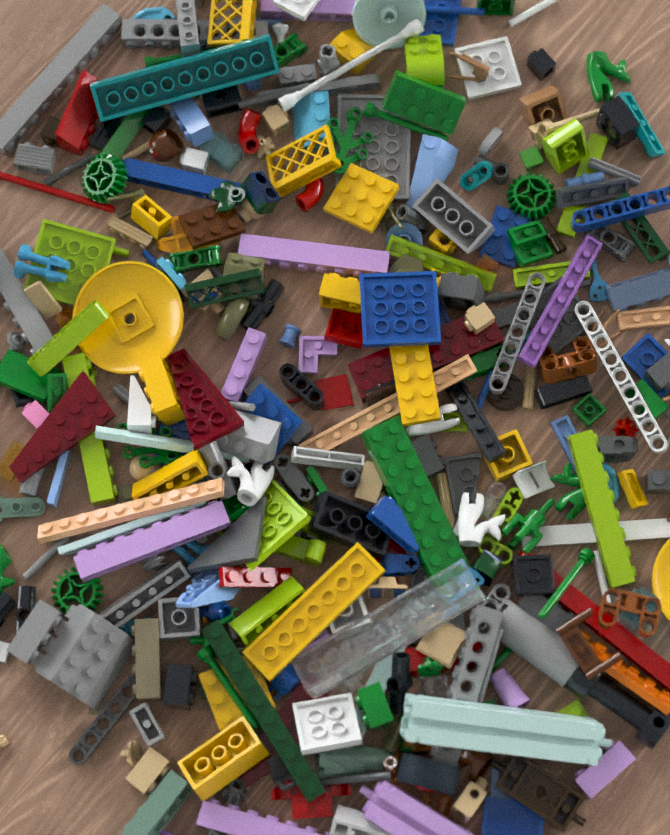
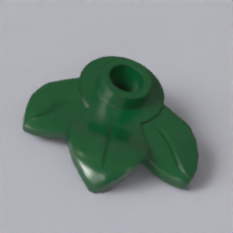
(226, 196)

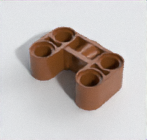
(568, 365)
(630, 603)

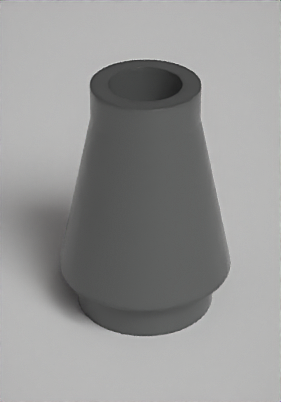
(350, 473)

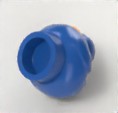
(215, 611)

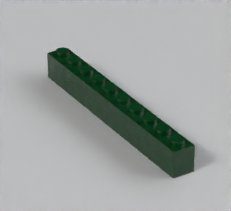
(263, 711)

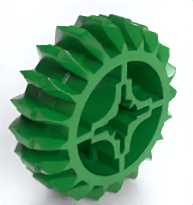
(104, 178)
(546, 191)
(69, 578)

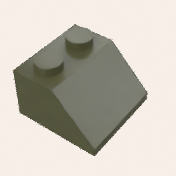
(239, 263)

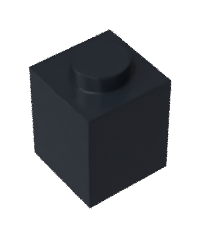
(541, 64)
(156, 120)

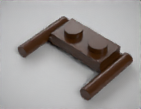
(581, 648)

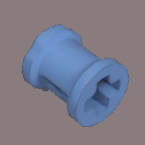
(290, 336)

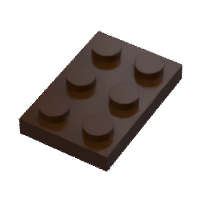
(209, 226)

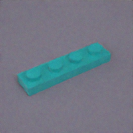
(645, 132)

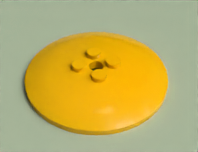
(127, 290)

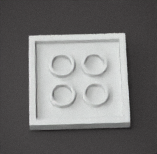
(503, 70)
(327, 723)

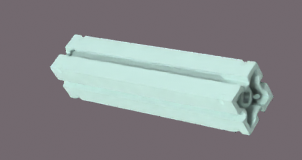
(502, 729)

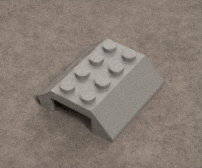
(85, 655)

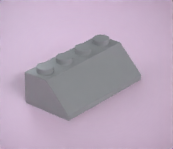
(454, 217)
(254, 440)

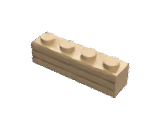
(130, 232)

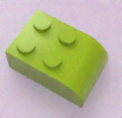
(425, 58)
(566, 146)

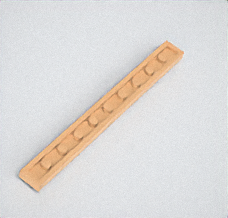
(385, 408)
(131, 510)

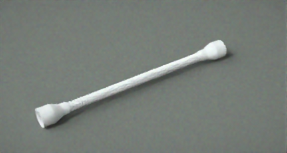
(412, 29)

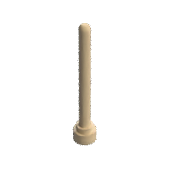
(547, 127)

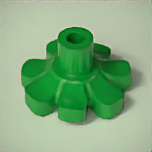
(430, 668)

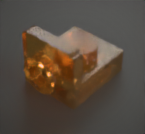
(486, 263)
(64, 316)

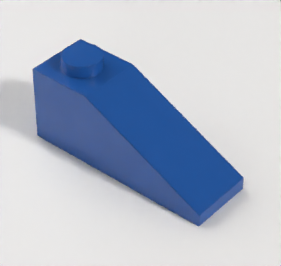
(392, 521)

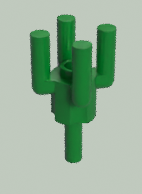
(528, 527)

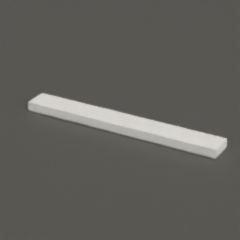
(584, 534)

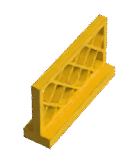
(247, 22)
(305, 173)

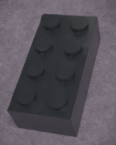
(347, 524)

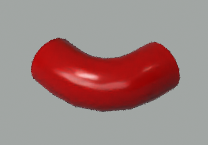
(247, 131)
(311, 195)

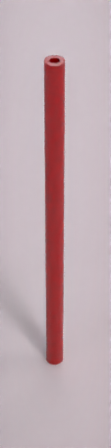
(56, 192)

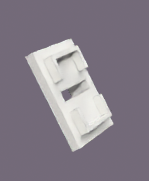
(539, 475)

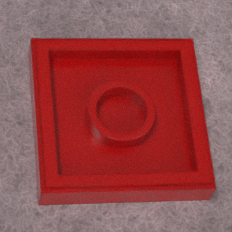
(345, 328)

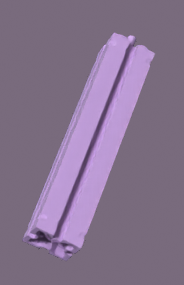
(405, 814)

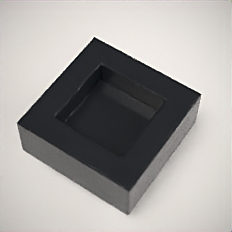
(20, 399)

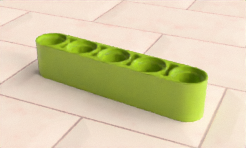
(68, 338)

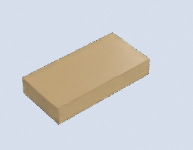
(43, 299)

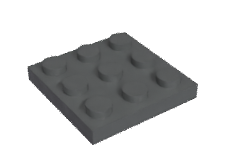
(569, 326)

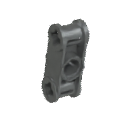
(618, 248)
(294, 479)

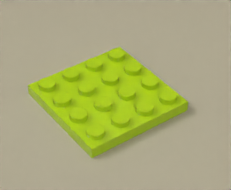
(83, 249)
(281, 521)

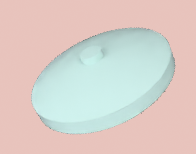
(382, 19)

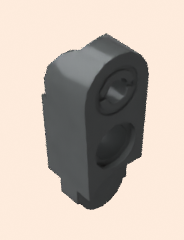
(617, 448)

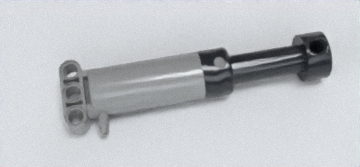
(551, 656)

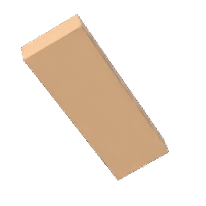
(644, 318)

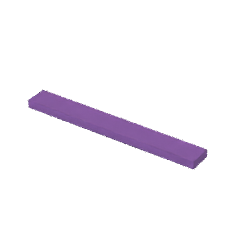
(559, 301)

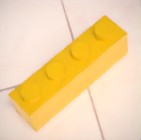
(172, 476)

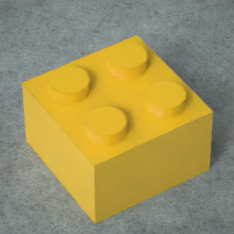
(516, 458)

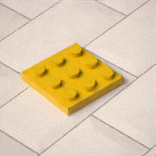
(361, 198)
(221, 703)

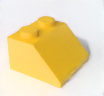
(350, 46)

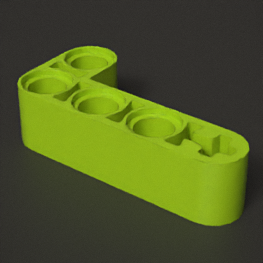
(498, 548)
(304, 550)

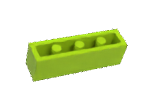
(264, 612)

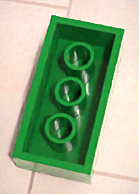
(423, 102)

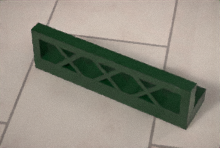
(649, 234)
(221, 281)

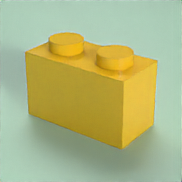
(151, 217)

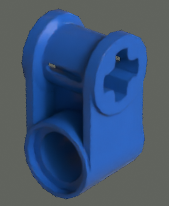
(396, 564)

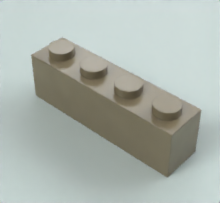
(148, 660)

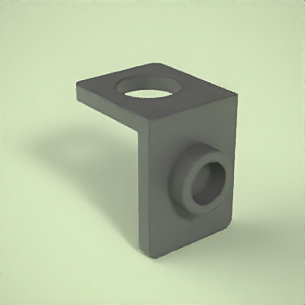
(280, 773)

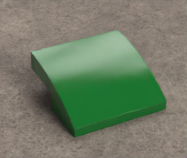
(529, 243)

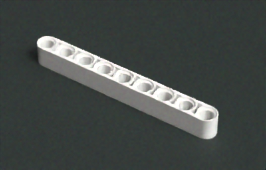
(619, 367)

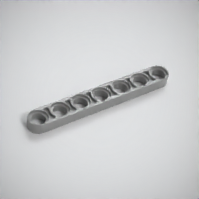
(336, 87)
(520, 324)

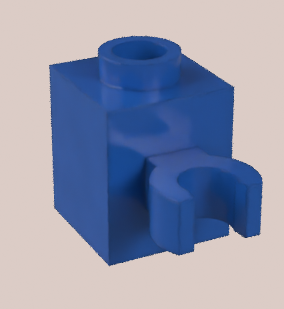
(285, 681)

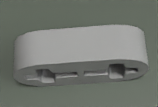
(490, 141)

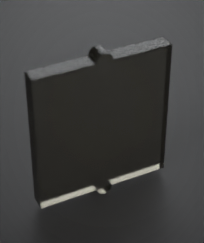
(379, 393)

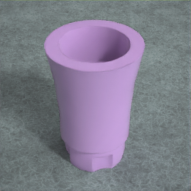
(508, 690)

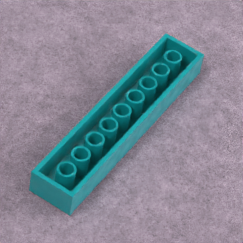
(184, 77)

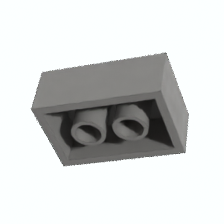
(35, 632)

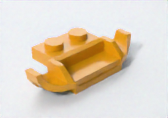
(179, 241)

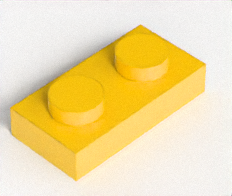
(632, 489)

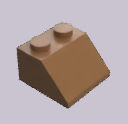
(543, 105)

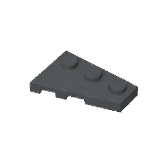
(462, 477)

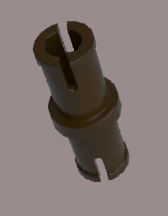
(553, 236)

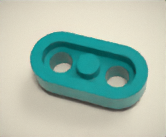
(477, 175)

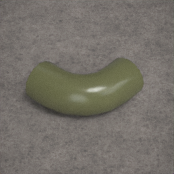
(232, 317)

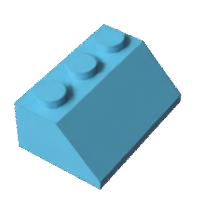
(311, 114)

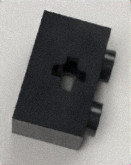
(216, 107)

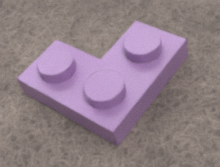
(310, 348)

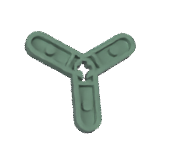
(21, 507)

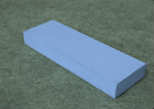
(58, 479)

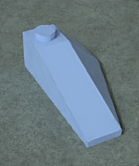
(434, 160)
(205, 590)

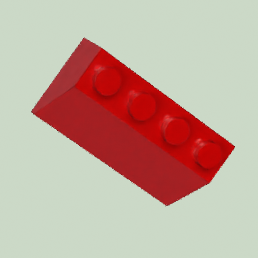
(78, 117)

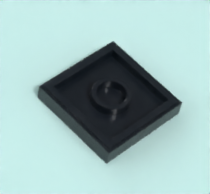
(533, 575)

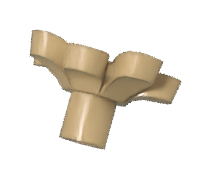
(265, 147)
(132, 753)

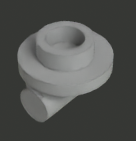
(15, 341)

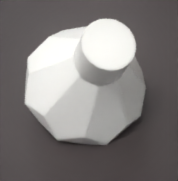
(280, 31)

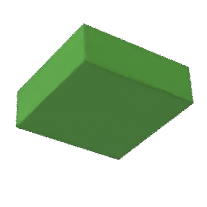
(531, 158)

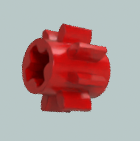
(626, 428)

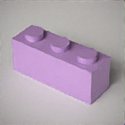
(609, 766)

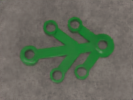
(345, 142)
(163, 458)

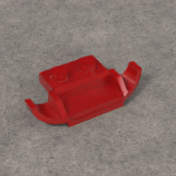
(318, 808)

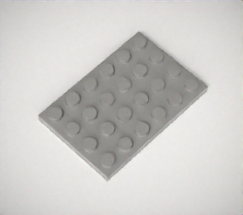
(390, 145)

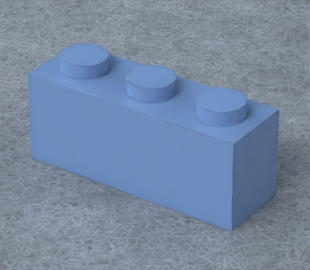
(192, 121)

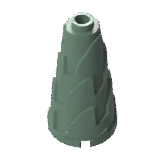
(350, 761)

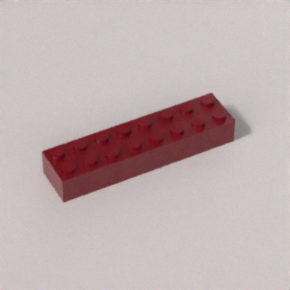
(455, 344)

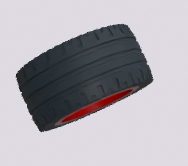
(428, 774)

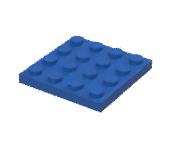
(399, 309)

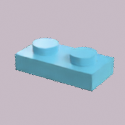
(167, 267)

